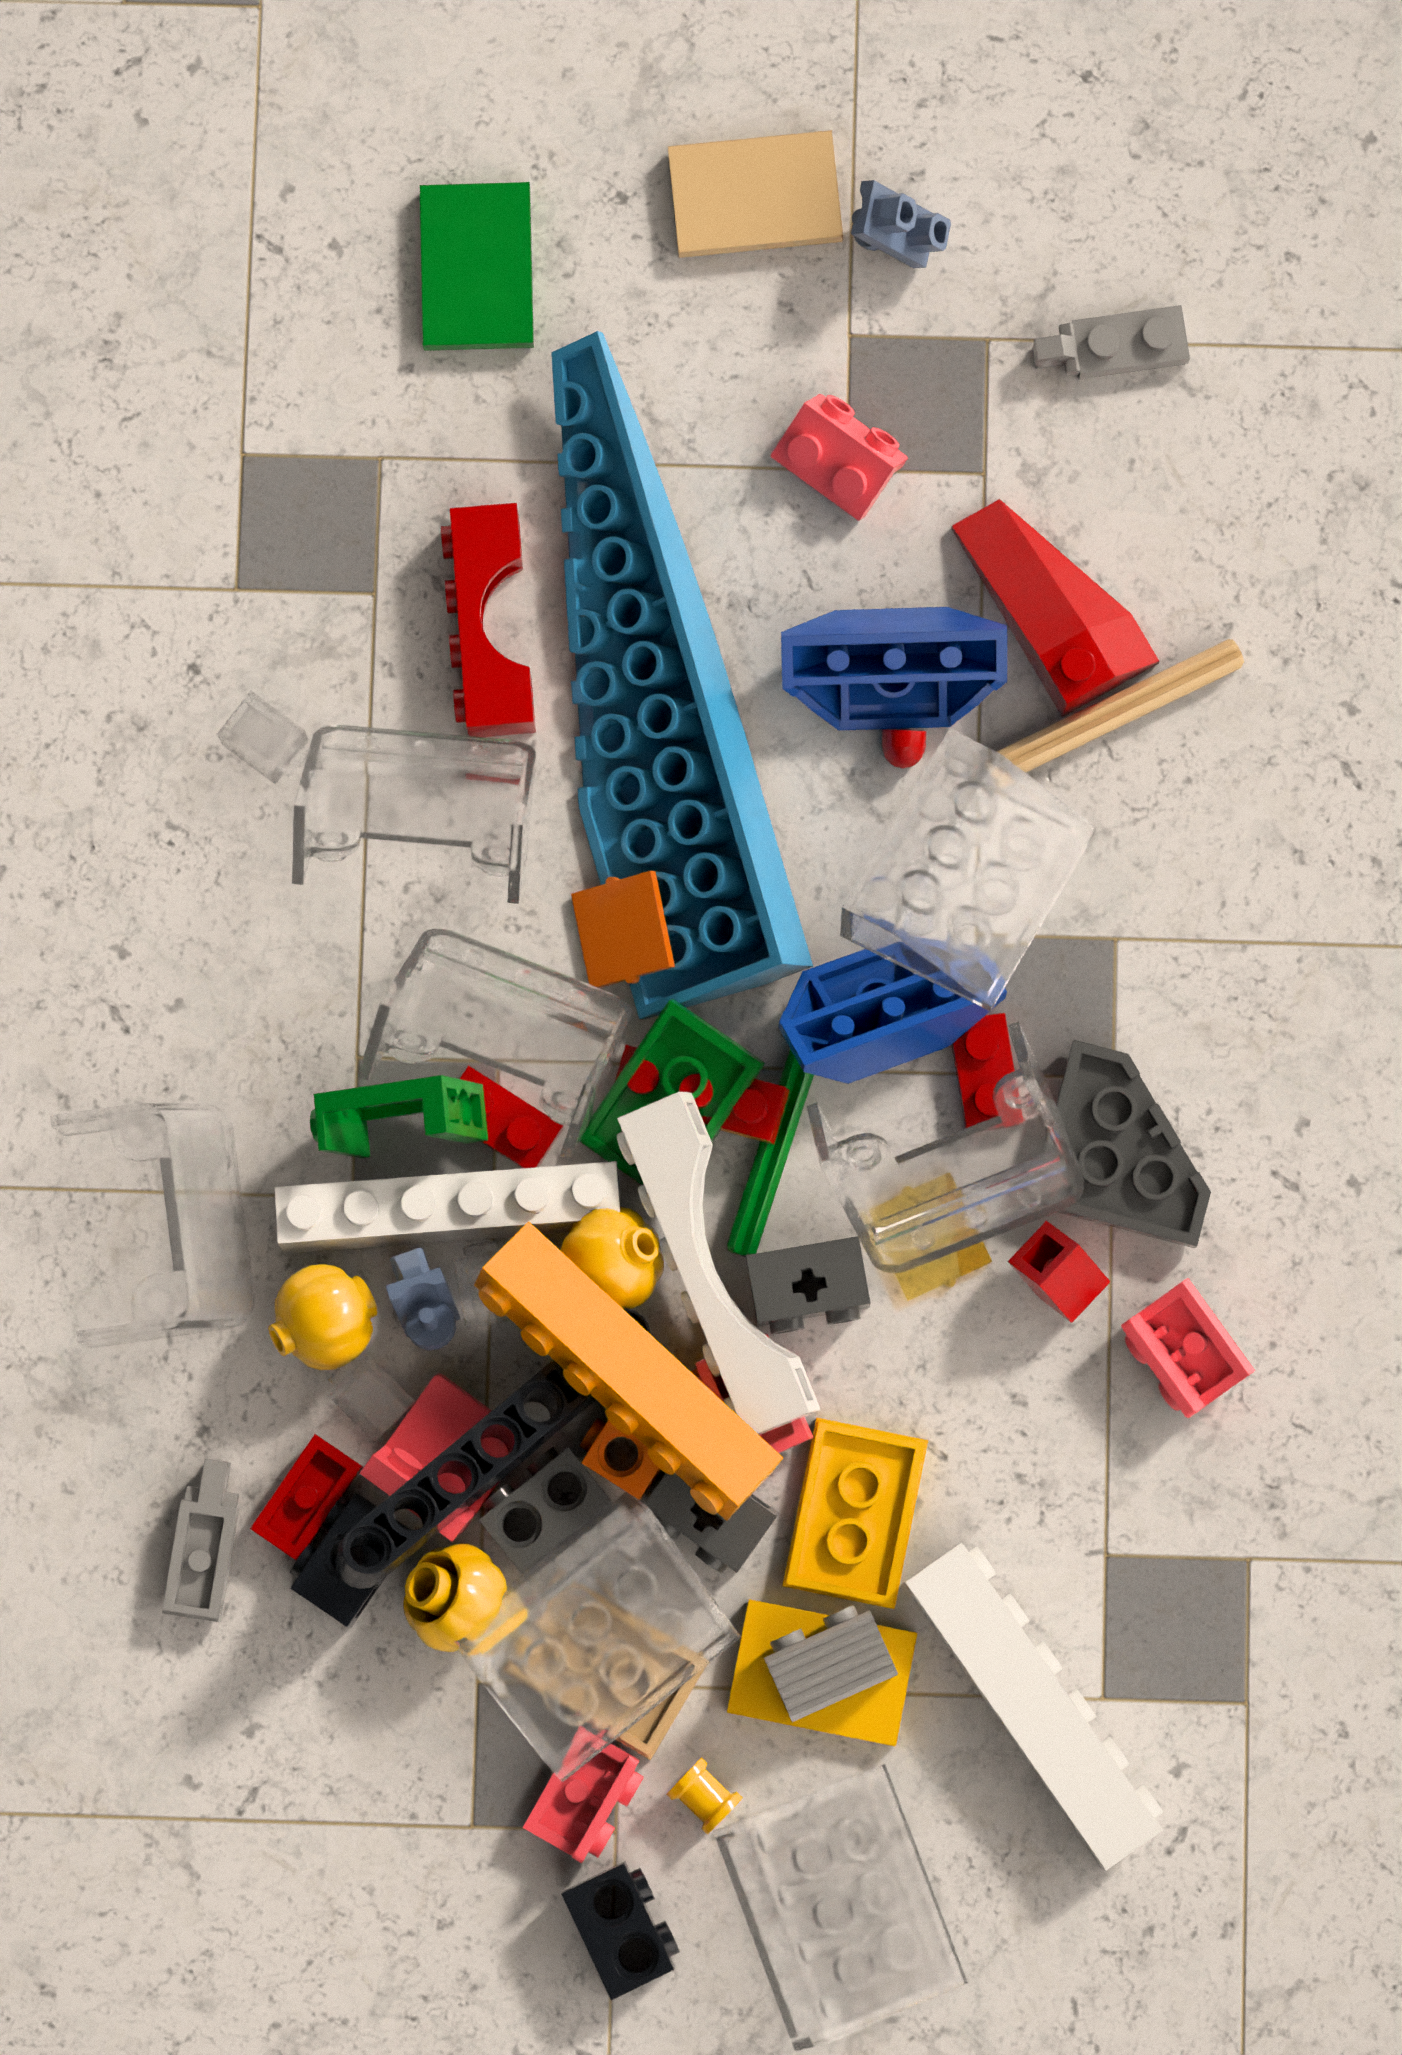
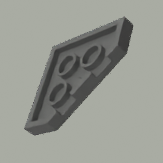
(1127, 1151)

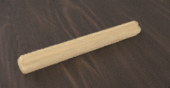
(1125, 706)

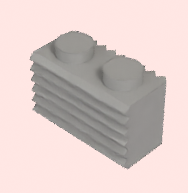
(829, 1664)

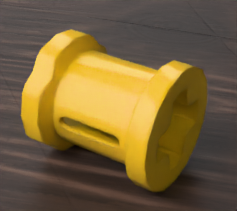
(704, 1796)

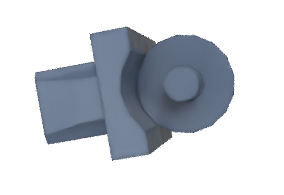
(898, 225)
(422, 1301)

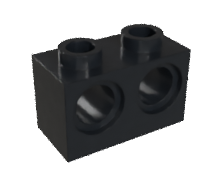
(606, 1934)

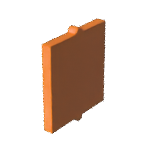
(622, 929)

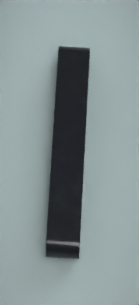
(471, 1464)

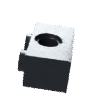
(317, 1572)

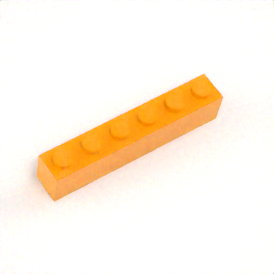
(626, 1372)

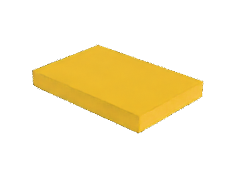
(855, 1513)
(866, 1716)

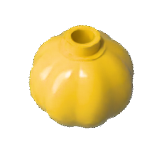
(617, 1254)
(323, 1317)
(451, 1594)

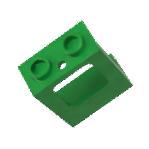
(449, 1105)

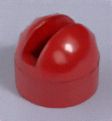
(903, 747)

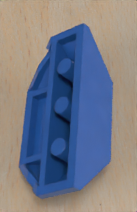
(894, 666)
(870, 1017)

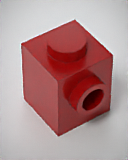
(1059, 1271)

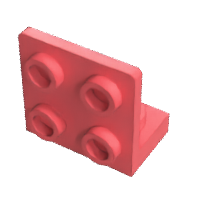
(428, 1429)

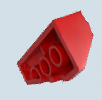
(1060, 617)

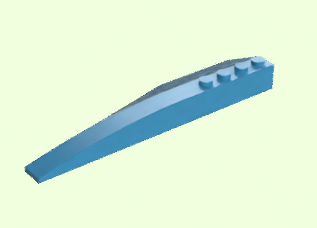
(656, 711)

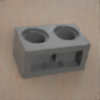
(553, 1521)

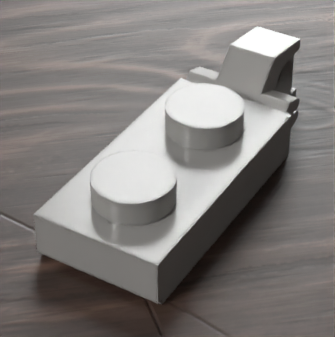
(1116, 343)
(203, 1546)

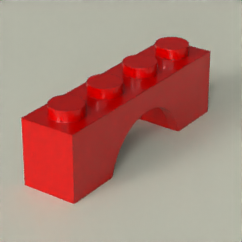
(485, 553)

